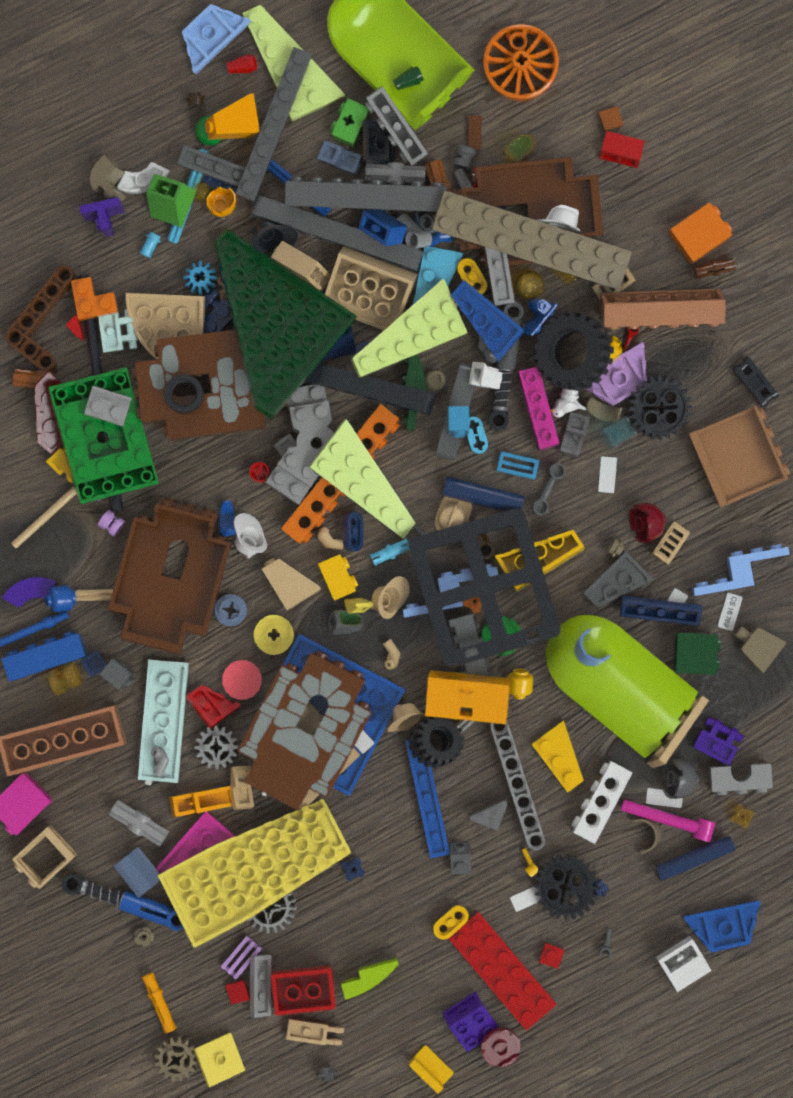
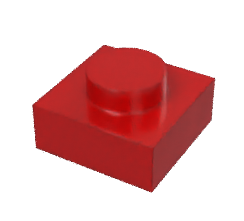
(551, 955)

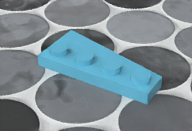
(434, 267)

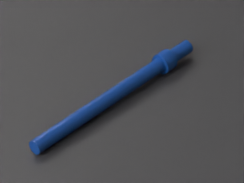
(48, 622)

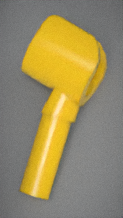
(532, 868)

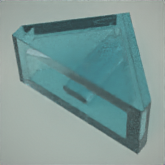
(618, 432)

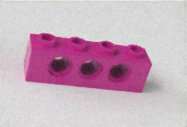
(538, 408)

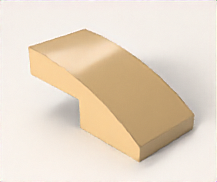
(241, 792)

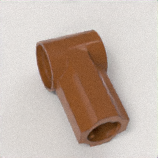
(437, 174)
(27, 378)

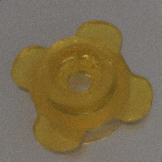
(202, 192)
(744, 822)

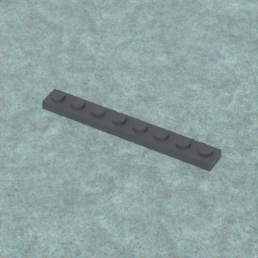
(273, 124)

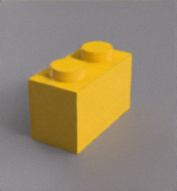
(337, 577)

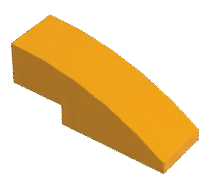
(200, 801)

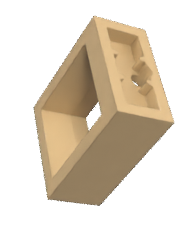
(58, 841)

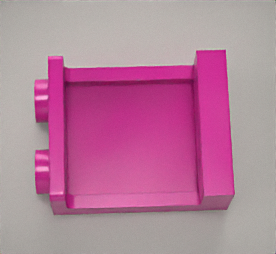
(22, 803)

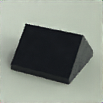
(376, 144)

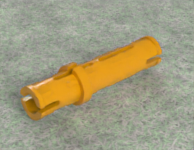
(158, 1001)

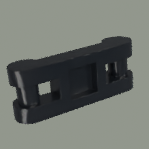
(755, 382)

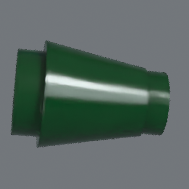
(408, 78)

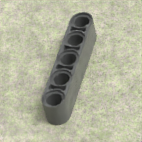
(460, 396)

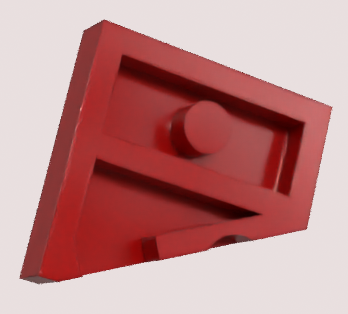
(211, 705)

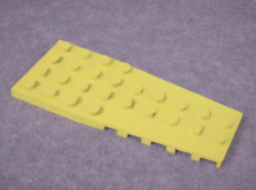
(252, 871)

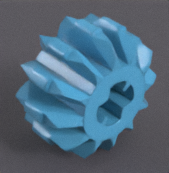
(198, 271)

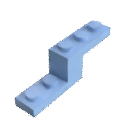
(740, 570)
(447, 582)

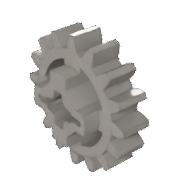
(208, 747)

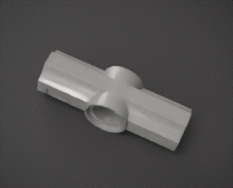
(394, 172)
(139, 822)

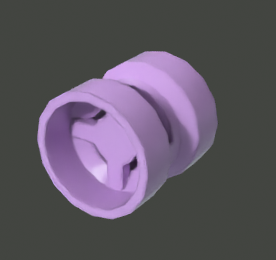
(110, 520)

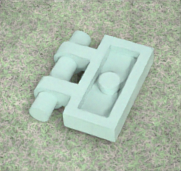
(111, 332)

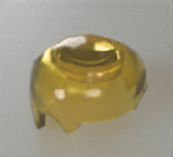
(528, 284)

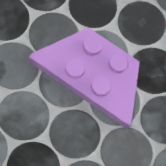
(622, 376)

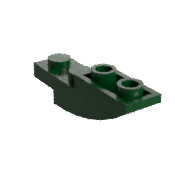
(413, 379)

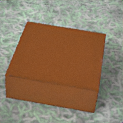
(610, 119)

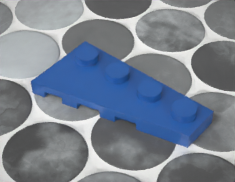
(490, 322)

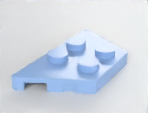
(211, 34)

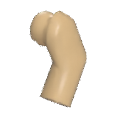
(393, 655)

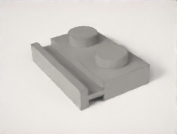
(107, 406)

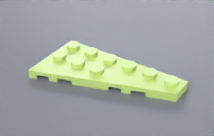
(276, 47)
(422, 327)

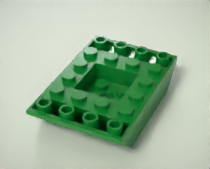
(97, 467)

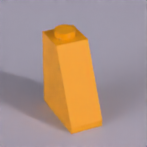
(234, 121)

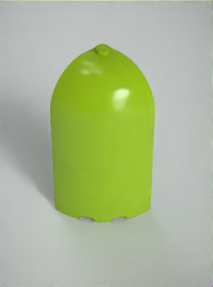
(388, 38)
(627, 692)

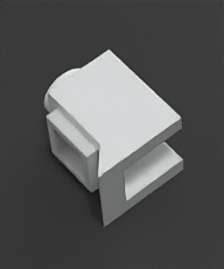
(485, 376)

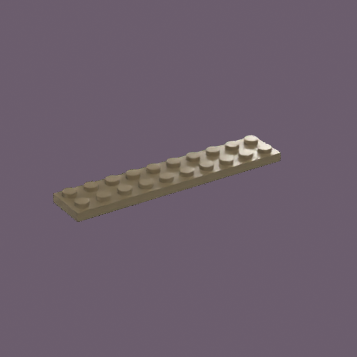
(531, 240)

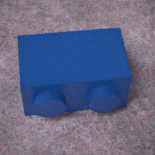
(382, 227)

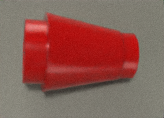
(242, 65)

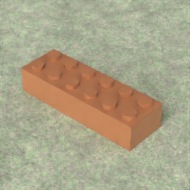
(662, 308)
(62, 740)

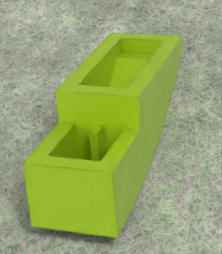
(369, 977)

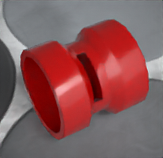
(259, 472)

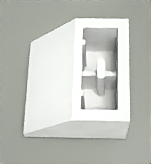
(683, 963)

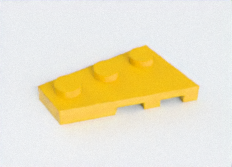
(559, 756)

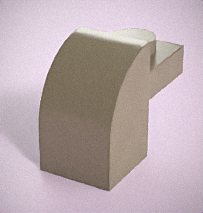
(104, 177)

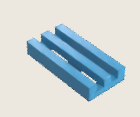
(517, 473)

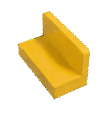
(431, 1068)

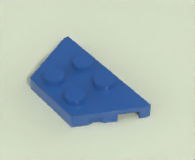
(725, 926)

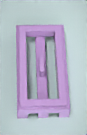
(230, 969)

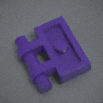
(716, 747)

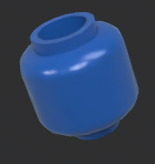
(60, 598)

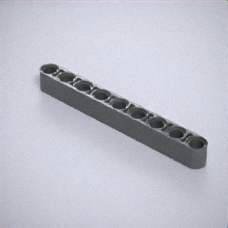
(335, 233)

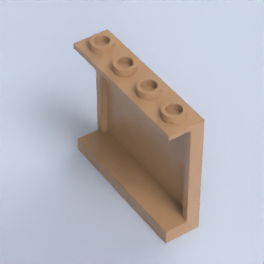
(740, 455)

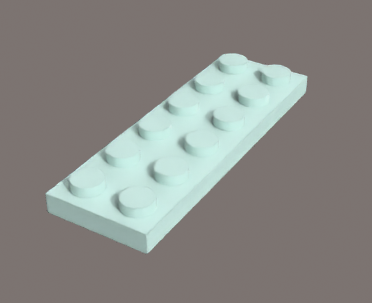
(163, 718)

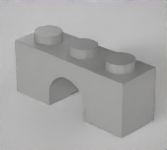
(758, 778)

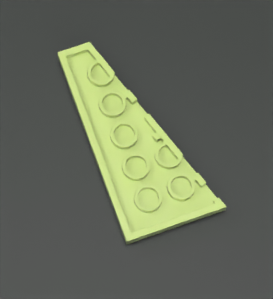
(354, 472)

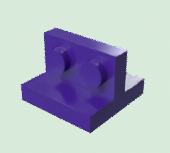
(101, 213)

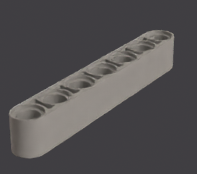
(522, 791)

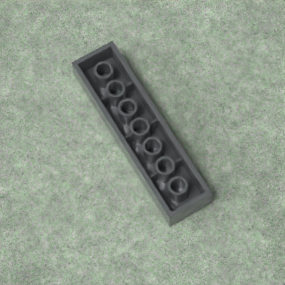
(362, 195)

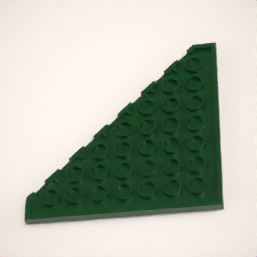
(278, 322)

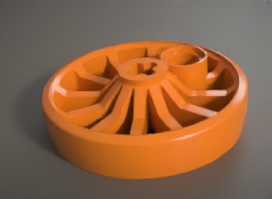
(519, 32)

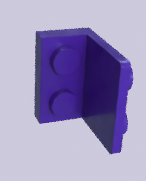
(469, 1021)

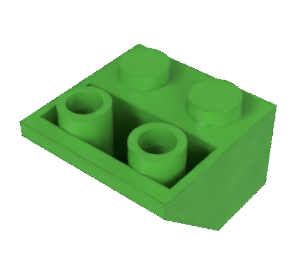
(169, 200)

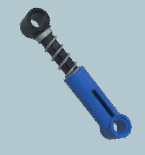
(126, 902)

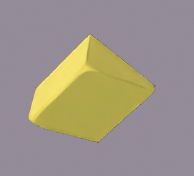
(357, 605)

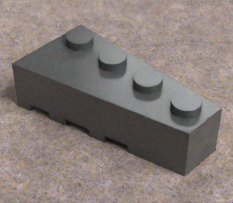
(465, 634)

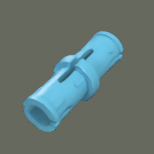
(390, 552)

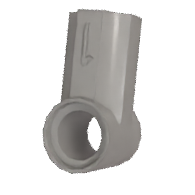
(414, 235)

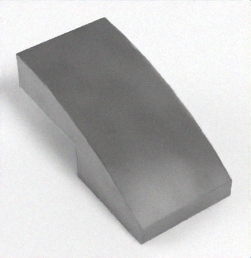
(574, 435)

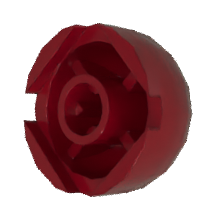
(647, 522)

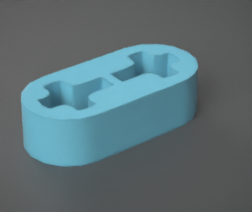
(480, 433)

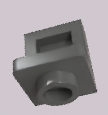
(460, 858)

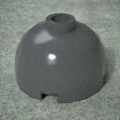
(679, 779)

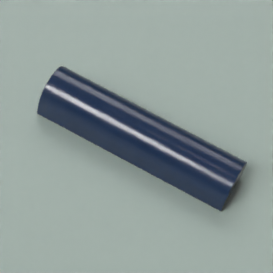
(482, 495)
(660, 610)
(695, 858)

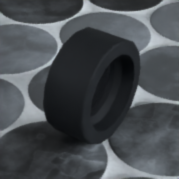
(179, 379)

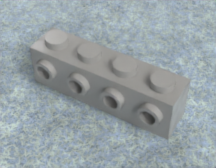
(396, 125)

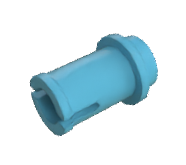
(150, 244)

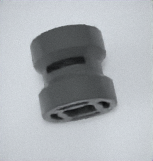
(464, 157)

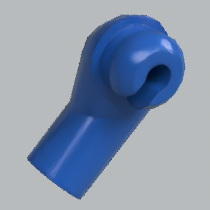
(440, 237)

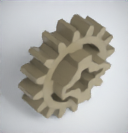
(171, 1052)

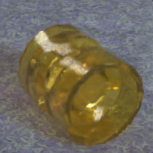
(63, 679)

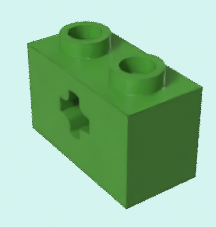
(349, 134)

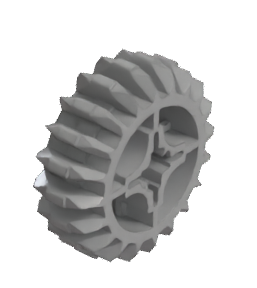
(278, 907)

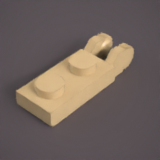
(312, 1032)

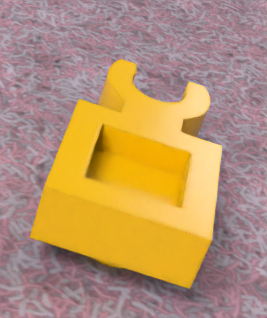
(59, 463)

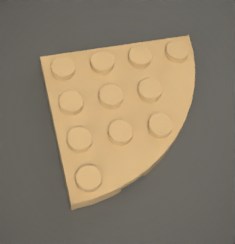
(165, 317)

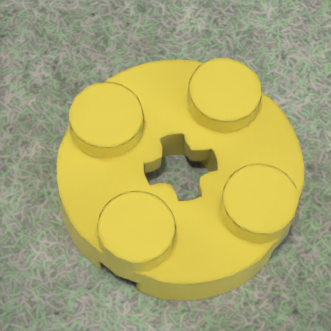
(266, 643)

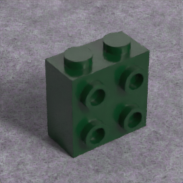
(696, 653)

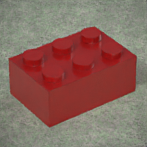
(303, 990)

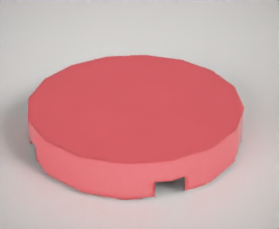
(242, 679)

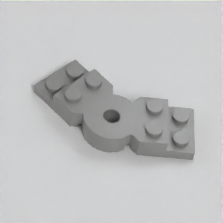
(310, 419)

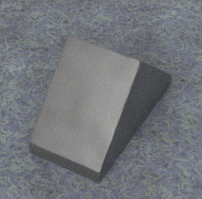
(491, 815)

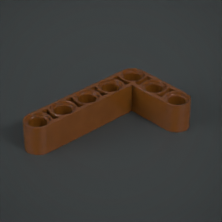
(38, 317)

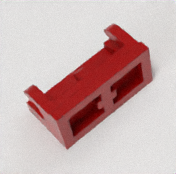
(621, 149)

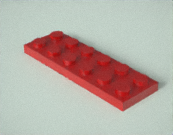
(502, 971)

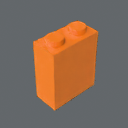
(700, 233)

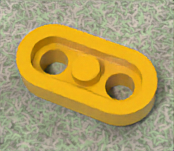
(474, 276)
(452, 923)

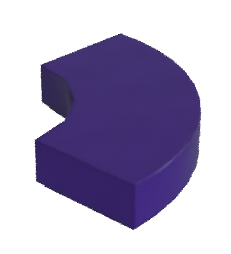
(28, 589)

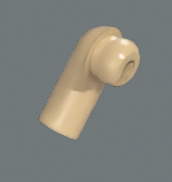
(327, 541)

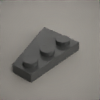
(617, 580)

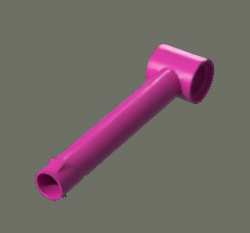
(701, 828)

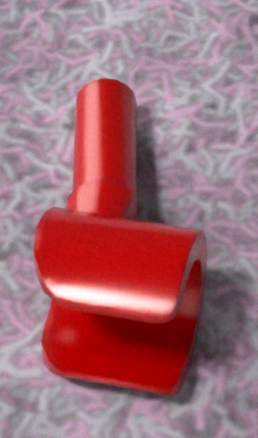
(629, 337)

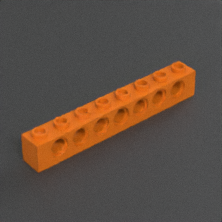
(292, 527)

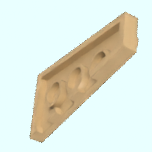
(672, 740)

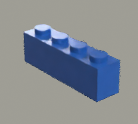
(44, 657)

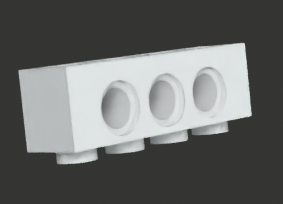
(592, 831)

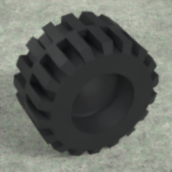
(421, 741)

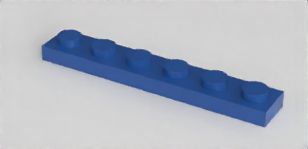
(429, 807)

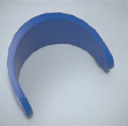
(226, 519)

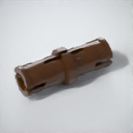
(714, 268)

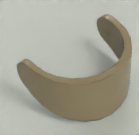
(603, 412)
(657, 830)

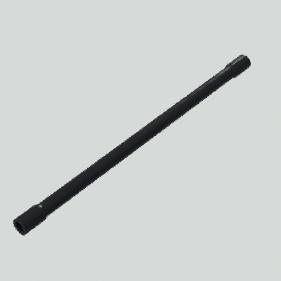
(116, 500)

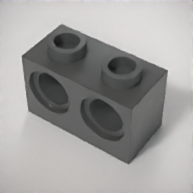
(118, 674)

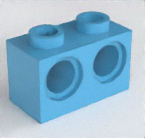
(458, 421)

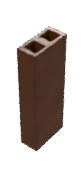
(474, 132)

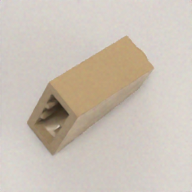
(301, 265)
(289, 583)

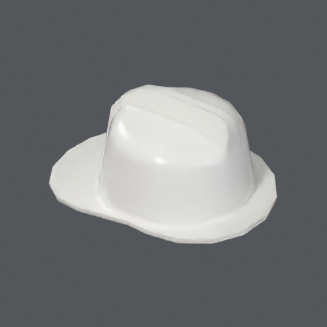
(563, 217)
(249, 535)

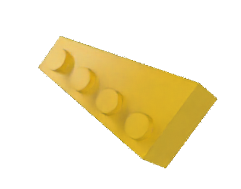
(550, 552)

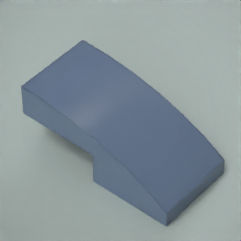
(340, 158)

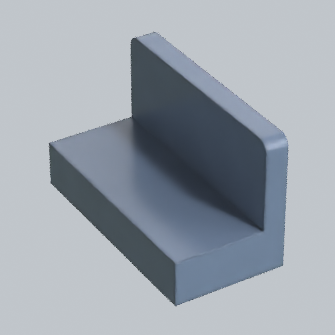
(138, 872)

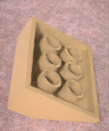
(370, 288)

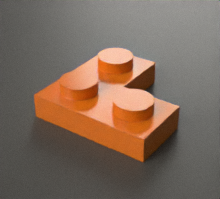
(88, 304)

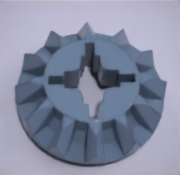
(226, 601)

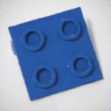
(543, 310)

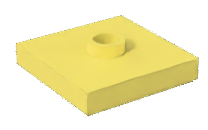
(219, 1059)

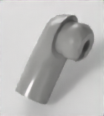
(161, 759)

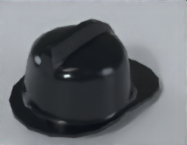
(270, 235)

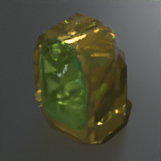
(519, 148)

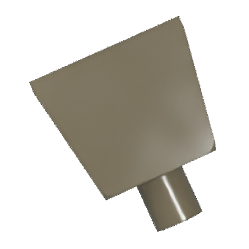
(759, 647)

